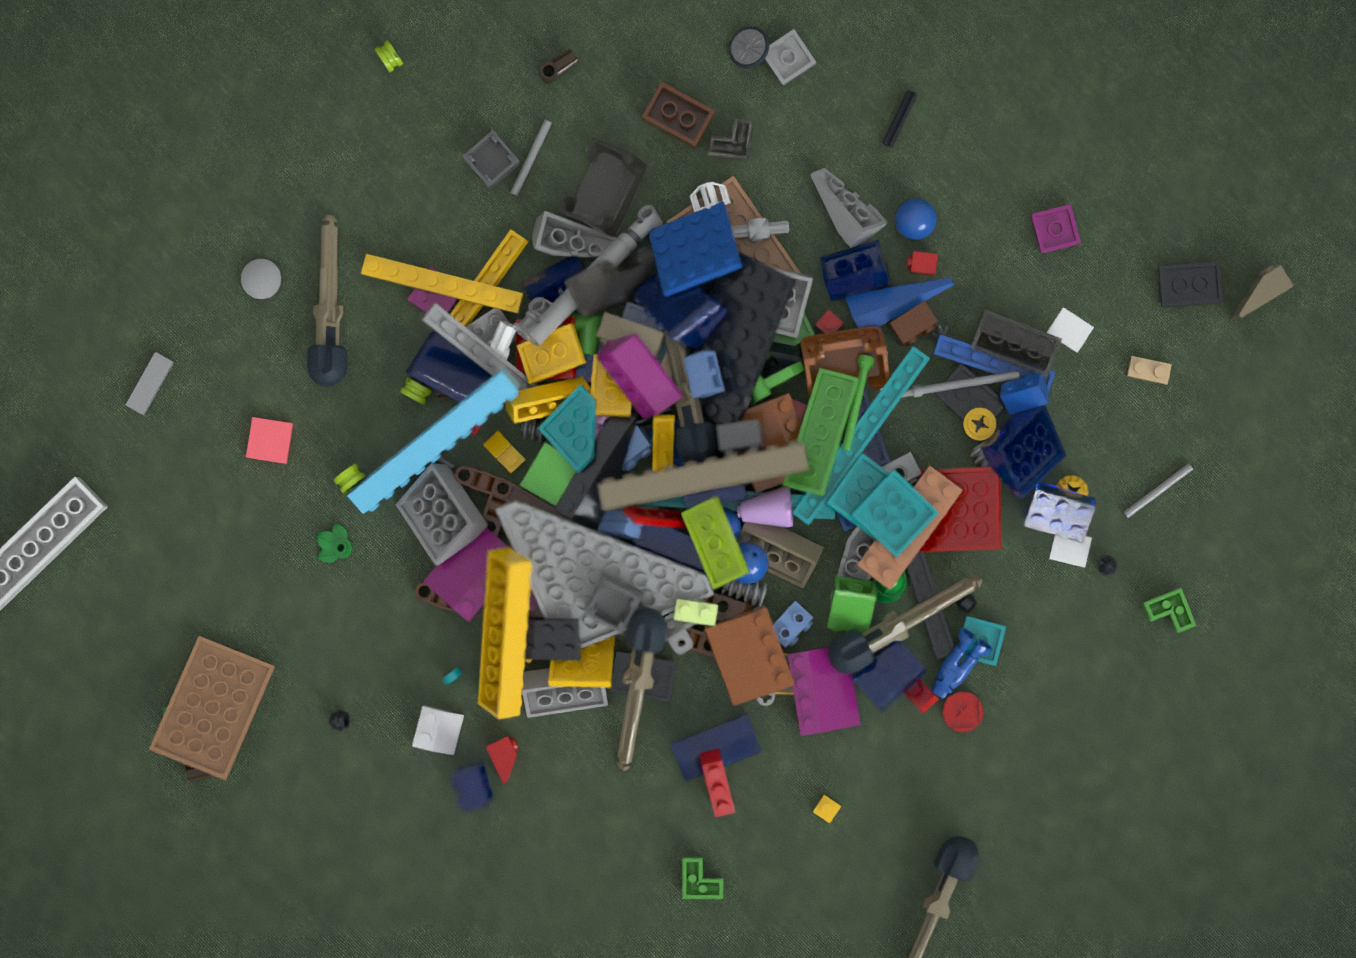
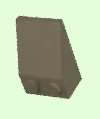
(1265, 288)

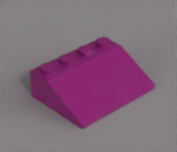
(463, 575)
(821, 694)

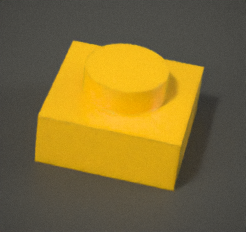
(826, 808)

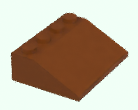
(780, 428)
(749, 656)

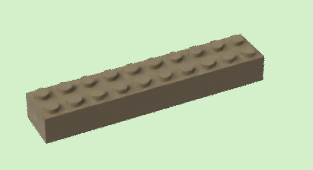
(703, 477)

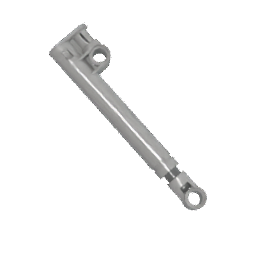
(545, 316)

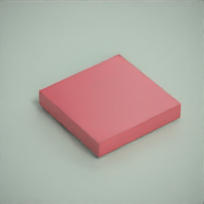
(269, 440)

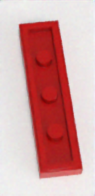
(655, 517)

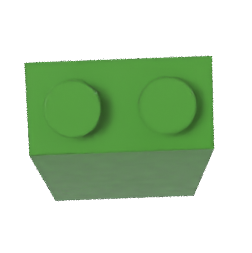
(548, 475)
(851, 604)

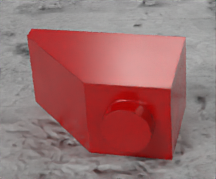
(503, 756)

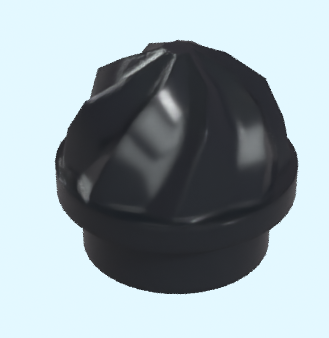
(1107, 565)
(966, 603)
(339, 720)

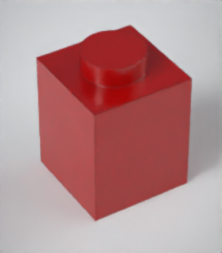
(922, 263)

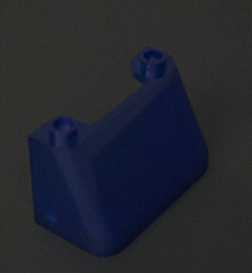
(446, 368)

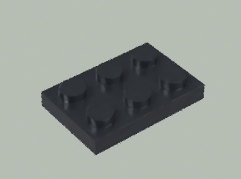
(1190, 284)
(969, 398)
(553, 639)
(661, 672)

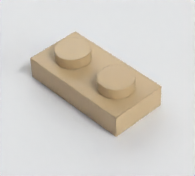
(1149, 370)

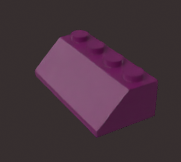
(639, 375)

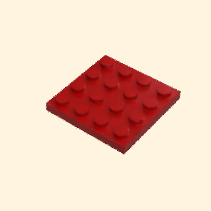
(975, 515)

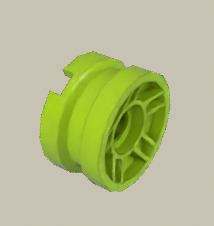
(388, 56)
(415, 391)
(349, 478)

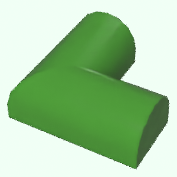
(587, 329)
(1170, 604)
(694, 884)

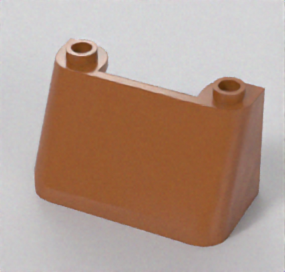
(840, 353)

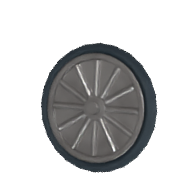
(749, 47)

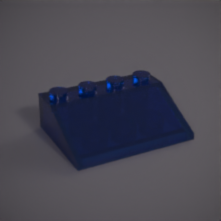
(1024, 450)

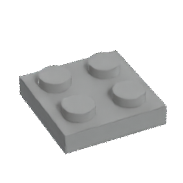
(789, 57)

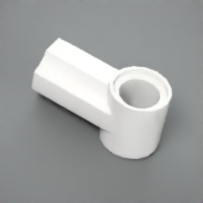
(502, 339)

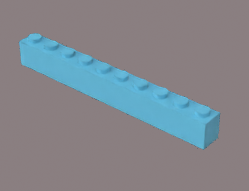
(434, 440)

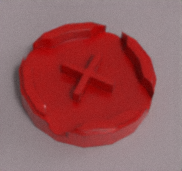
(962, 711)

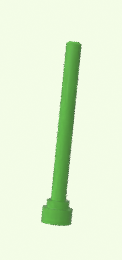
(865, 364)

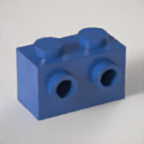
(1024, 393)

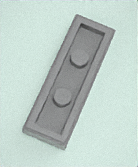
(149, 383)

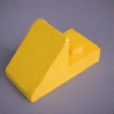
(504, 452)

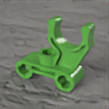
(763, 386)

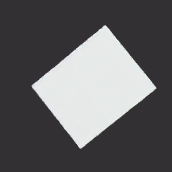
(1071, 329)
(1070, 551)

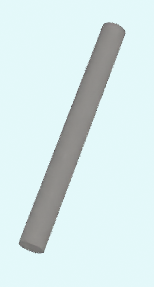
(531, 157)
(1158, 490)

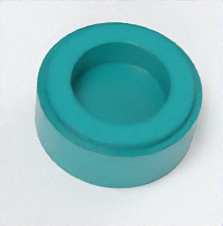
(452, 676)

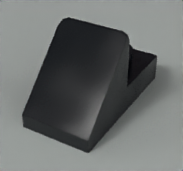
(783, 357)

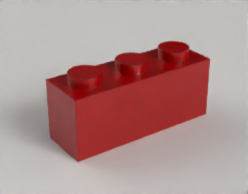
(717, 783)

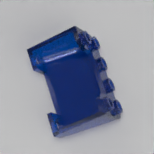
(684, 315)

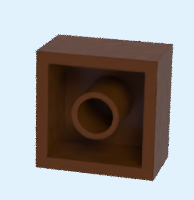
(912, 323)

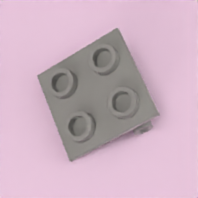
(486, 325)

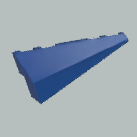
(883, 305)

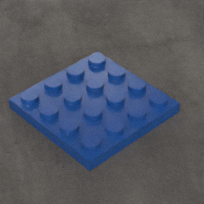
(694, 249)

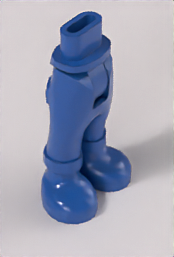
(951, 673)

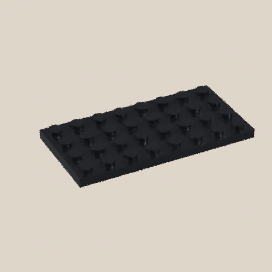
(743, 337)

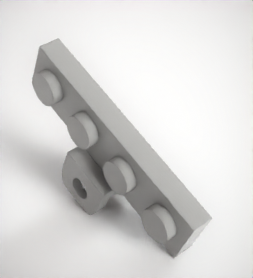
(677, 631)

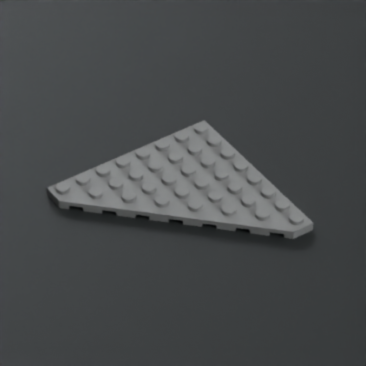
(573, 558)

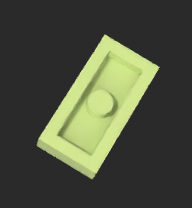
(695, 612)

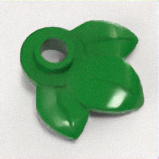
(331, 544)

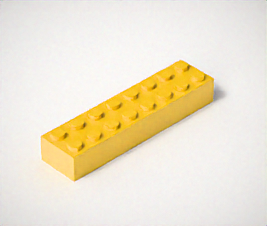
(504, 632)

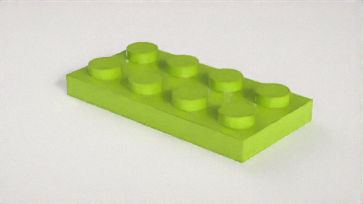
(715, 542)

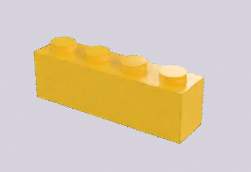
(542, 399)

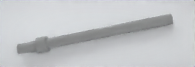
(918, 390)

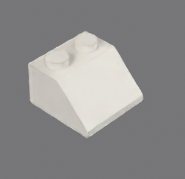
(438, 730)

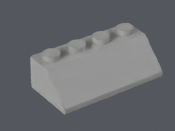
(545, 700)

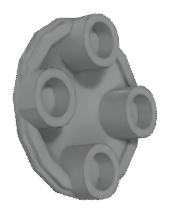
(261, 278)

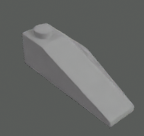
(850, 215)
(567, 238)
(855, 549)

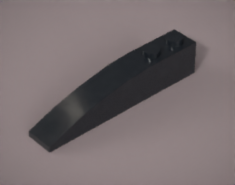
(582, 496)

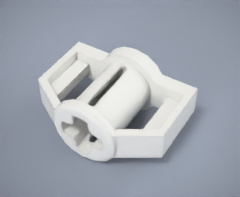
(707, 190)

